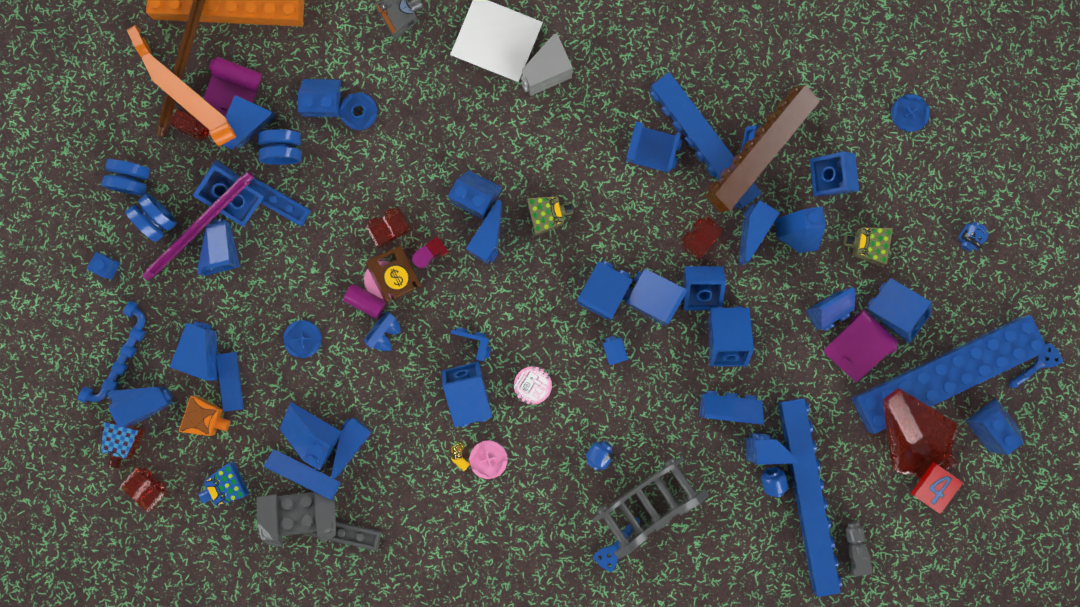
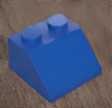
(319, 98)
(834, 174)
(704, 287)

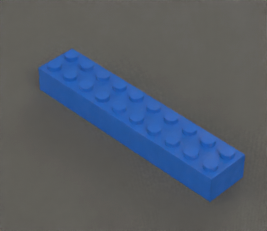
(956, 369)

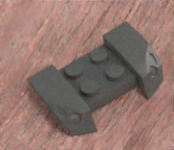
(295, 515)

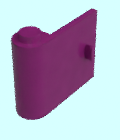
(230, 80)
(861, 346)

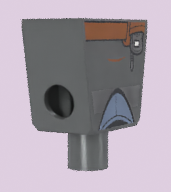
(398, 15)

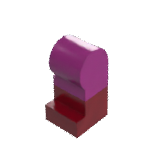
(428, 252)

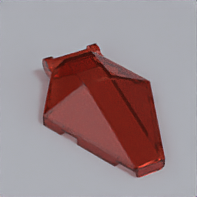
(917, 435)

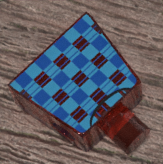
(119, 442)

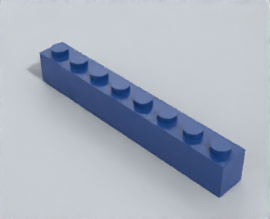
(696, 131)

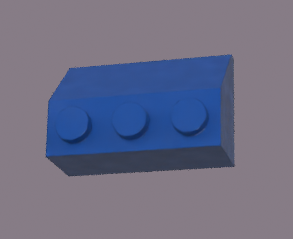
(731, 408)
(766, 450)

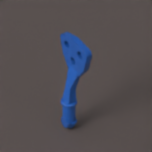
(1040, 363)
(605, 560)

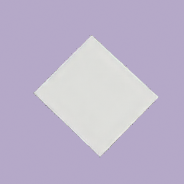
(496, 38)

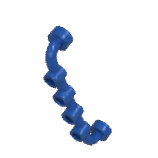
(126, 351)

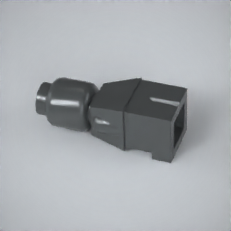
(857, 550)

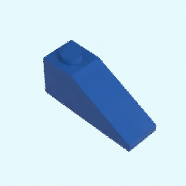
(350, 441)

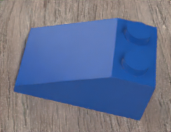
(217, 182)
(755, 226)
(486, 240)
(832, 308)
(309, 435)

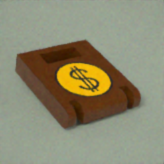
(394, 277)

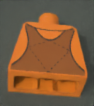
(203, 418)

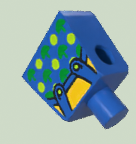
(224, 486)

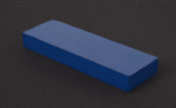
(230, 381)

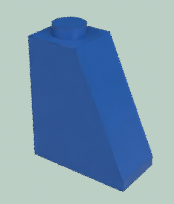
(802, 229)
(218, 249)
(135, 405)

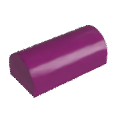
(364, 301)

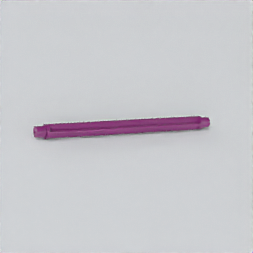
(198, 225)

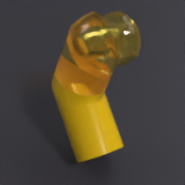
(456, 456)

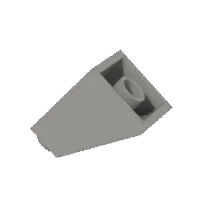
(547, 67)

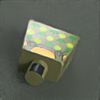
(547, 213)
(871, 244)

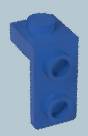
(483, 350)

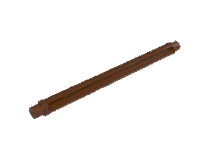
(180, 64)

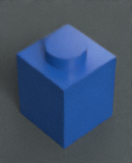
(103, 265)
(614, 350)

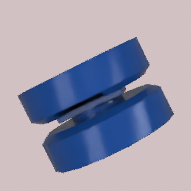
(279, 147)
(125, 177)
(151, 217)

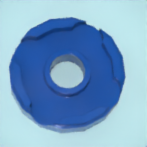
(358, 122)

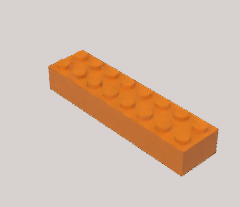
(232, 11)

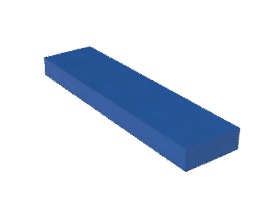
(281, 204)
(302, 474)

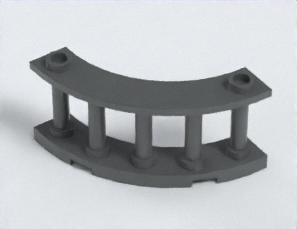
(658, 521)

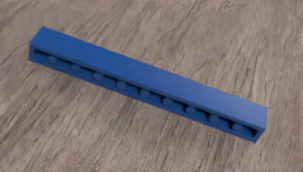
(809, 498)

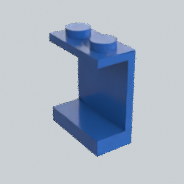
(653, 148)

